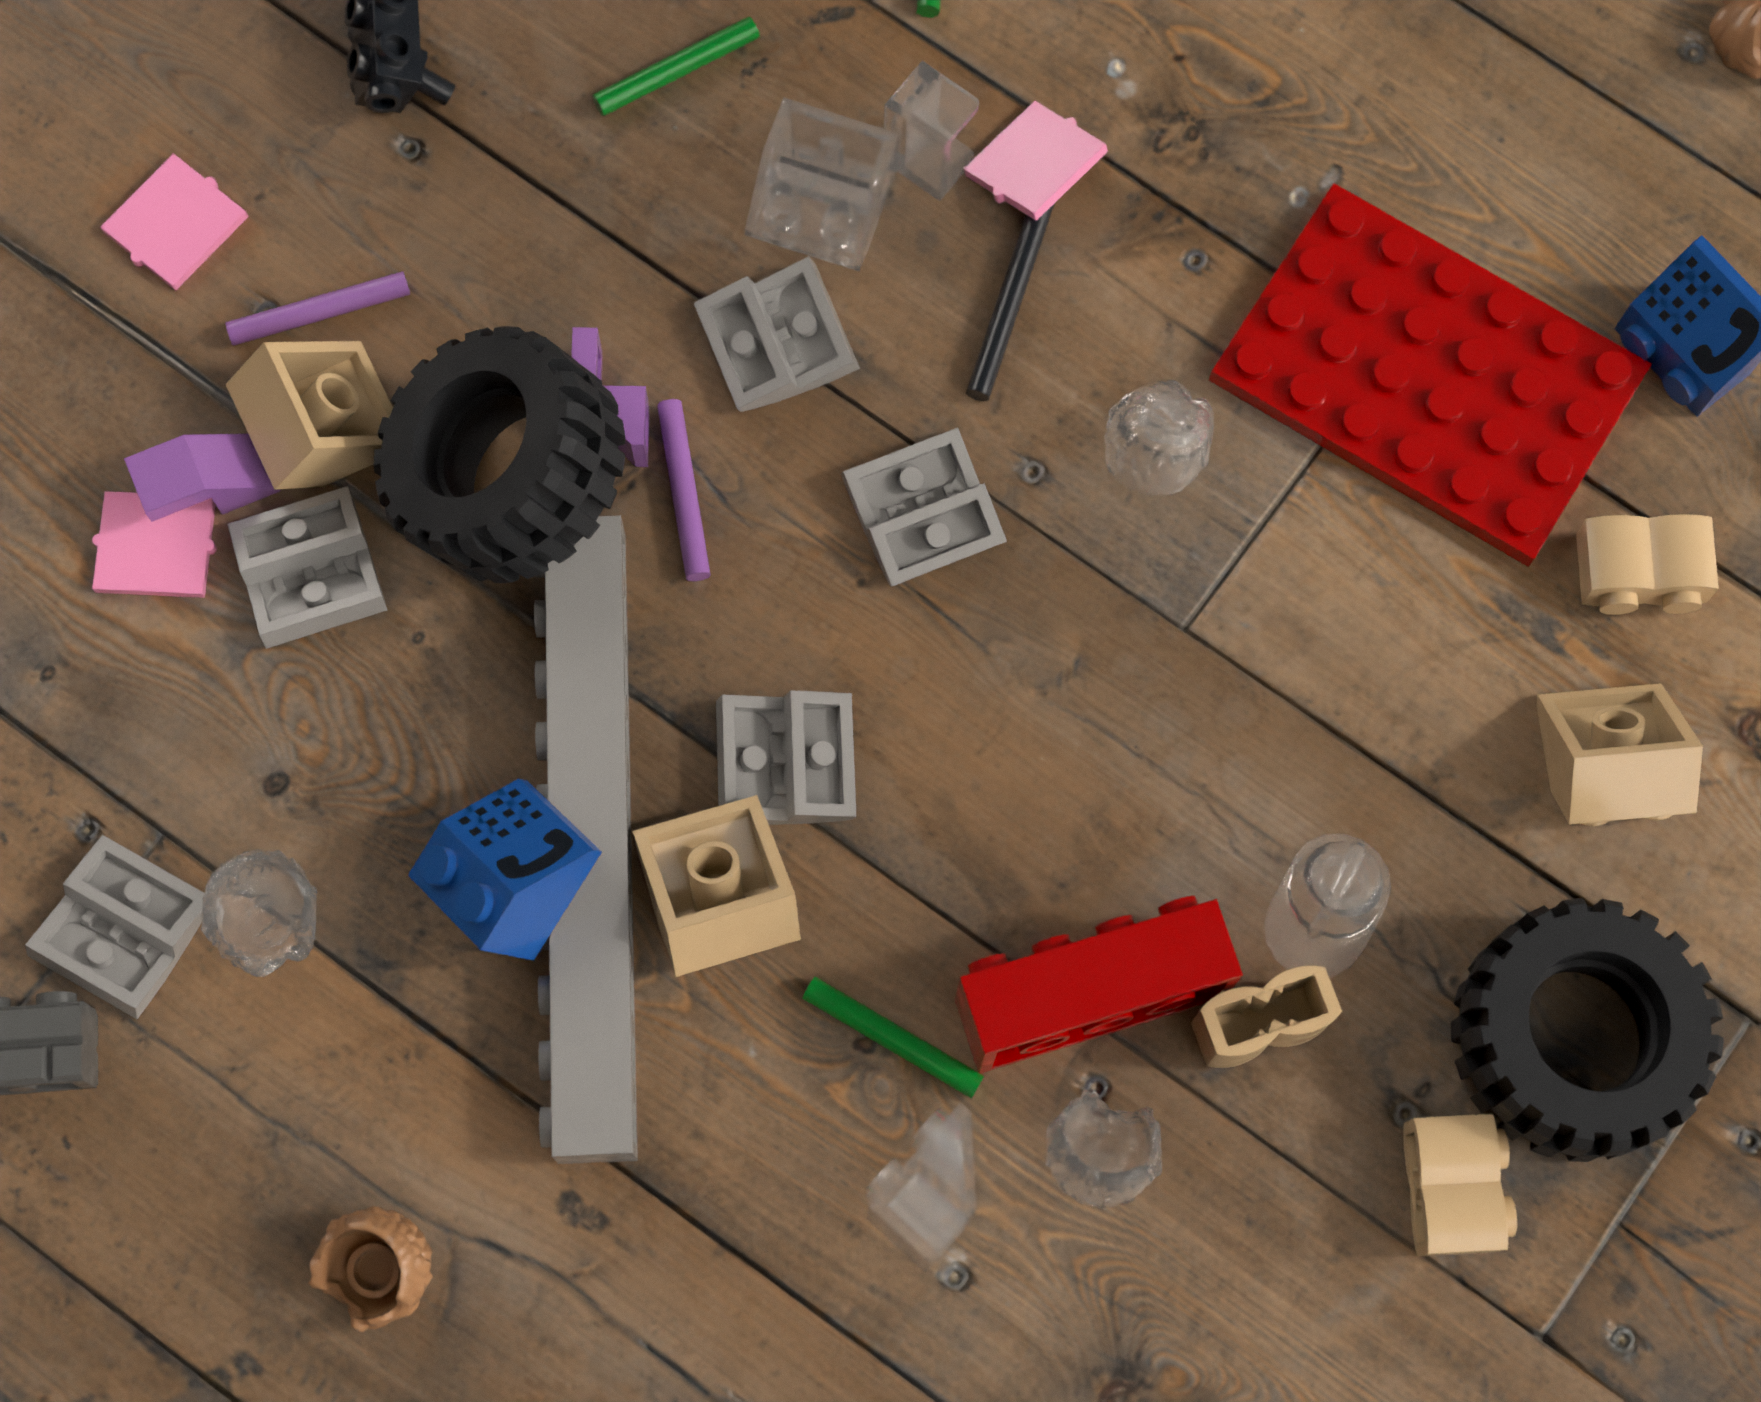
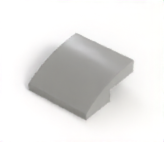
(776, 335)
(923, 507)
(307, 567)
(789, 754)
(118, 927)

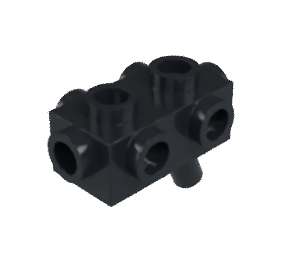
(387, 56)

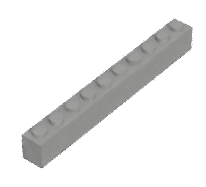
(589, 783)

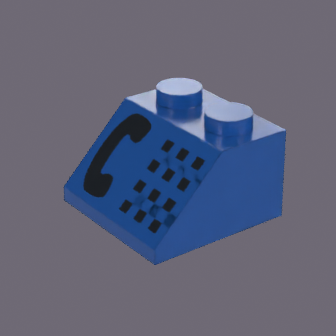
(1696, 327)
(506, 869)

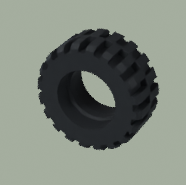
(452, 417)
(1653, 982)

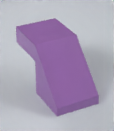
(631, 400)
(199, 469)

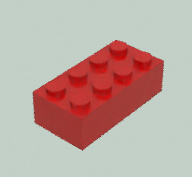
(1096, 984)

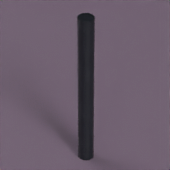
(1007, 307)

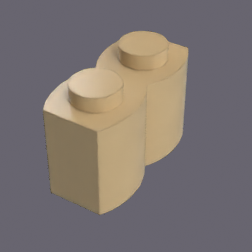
(1647, 562)
(1282, 1014)
(1457, 1185)

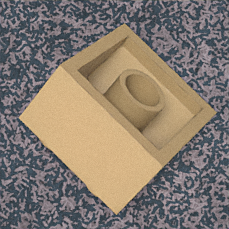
(311, 410)
(1619, 754)
(717, 885)

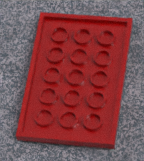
(1430, 373)

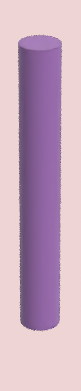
(317, 308)
(683, 490)

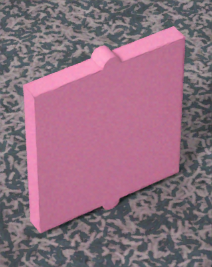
(1035, 160)
(174, 222)
(153, 556)

